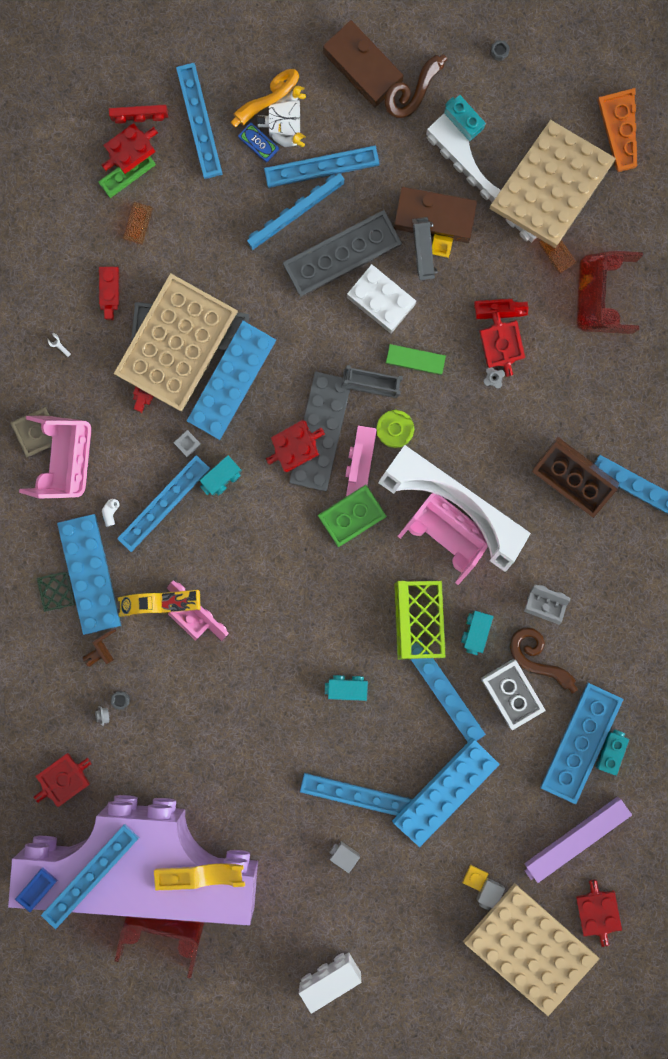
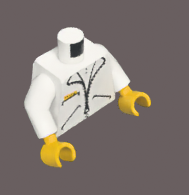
(285, 119)

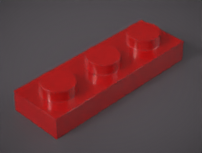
(138, 113)

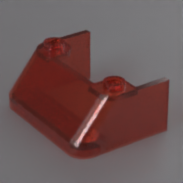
(591, 309)
(187, 933)

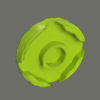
(394, 434)

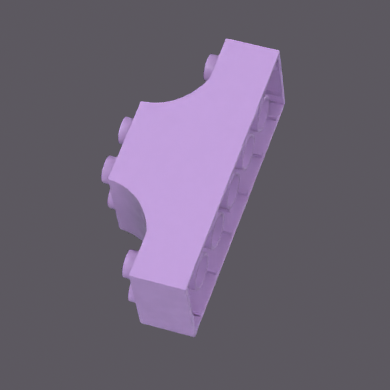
(130, 883)

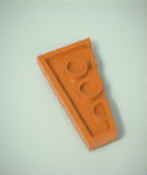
(619, 121)

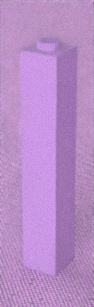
(577, 840)

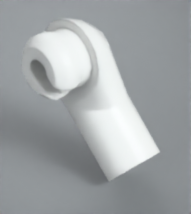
(108, 511)

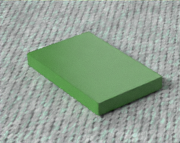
(352, 515)

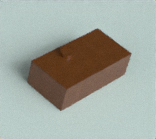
(362, 63)
(449, 214)
(575, 477)

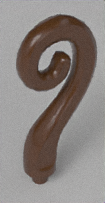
(430, 68)
(563, 677)

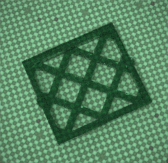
(42, 593)

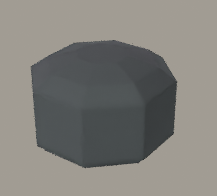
(499, 50)
(120, 700)

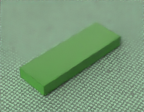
(117, 180)
(415, 359)

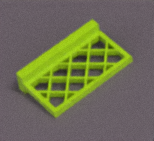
(403, 619)

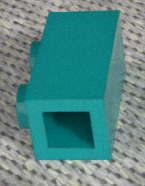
(464, 117)
(219, 476)
(477, 632)
(347, 689)
(612, 752)

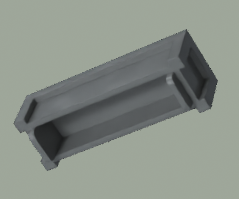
(423, 248)
(371, 382)

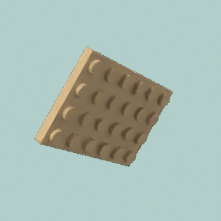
(552, 183)
(176, 342)
(531, 949)

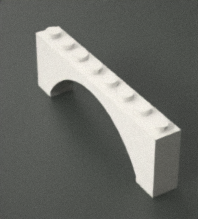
(457, 148)
(501, 533)

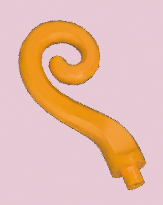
(279, 90)

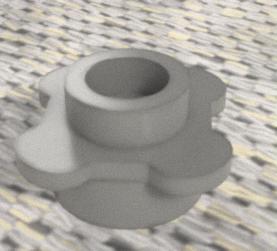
(490, 381)
(102, 715)

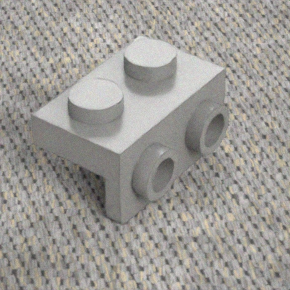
(546, 604)

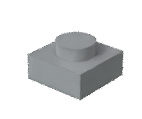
(187, 443)

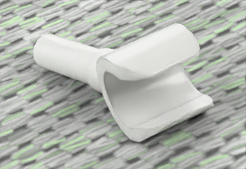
(57, 344)

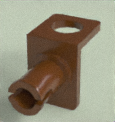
(100, 652)

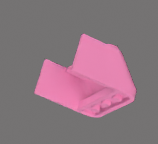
(67, 459)
(451, 530)

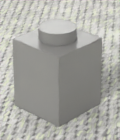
(344, 856)
(490, 894)

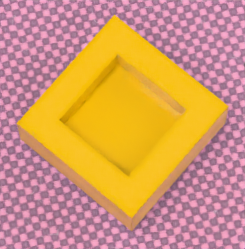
(441, 245)
(475, 877)

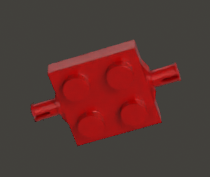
(129, 148)
(502, 344)
(295, 446)
(62, 780)
(599, 913)

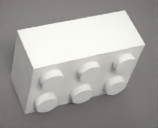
(381, 299)
(512, 694)
(329, 982)

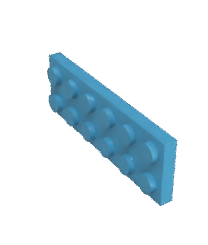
(231, 380)
(89, 574)
(581, 743)
(445, 792)

